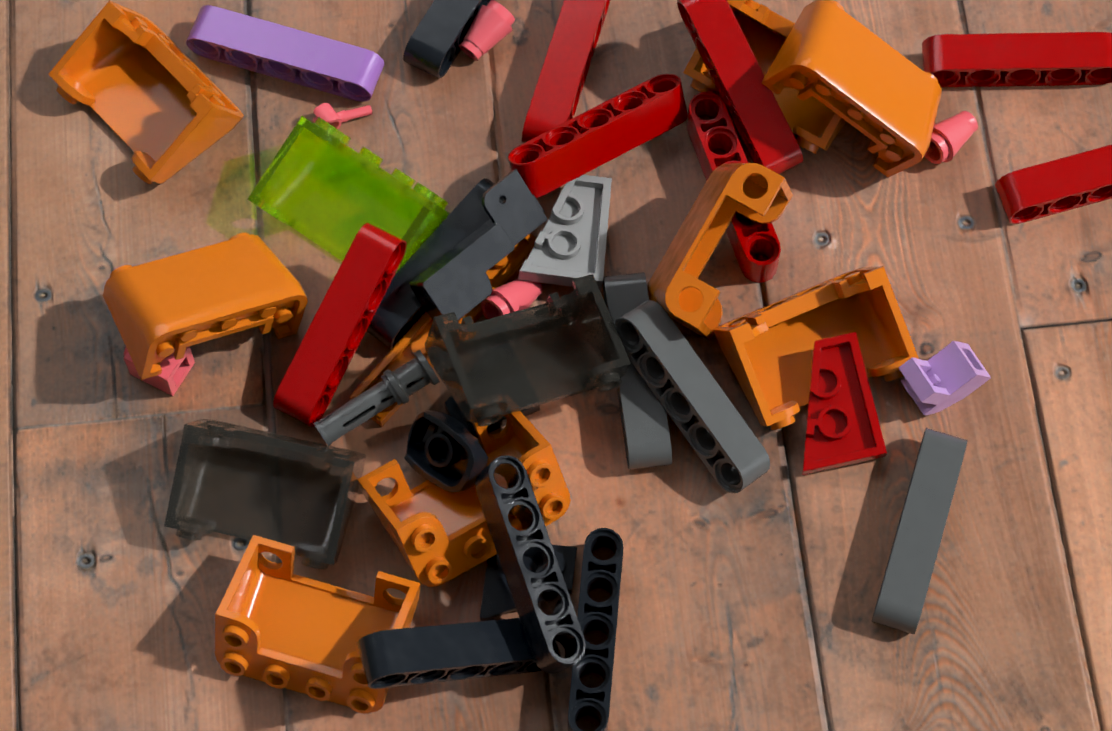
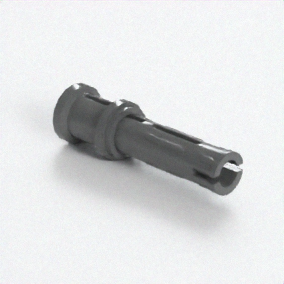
(394, 387)

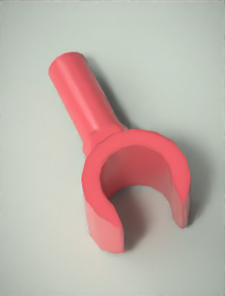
(328, 114)

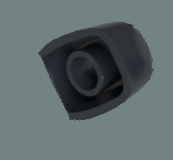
(444, 451)

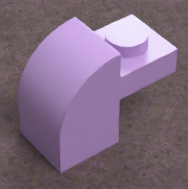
(944, 377)

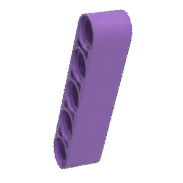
(285, 53)

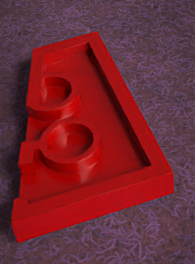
(840, 408)

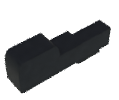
(459, 277)

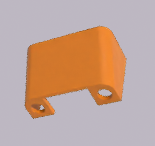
(729, 189)
(446, 530)
(305, 630)

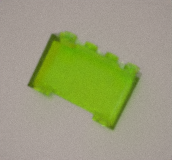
(333, 191)

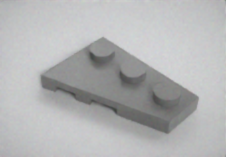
(574, 235)

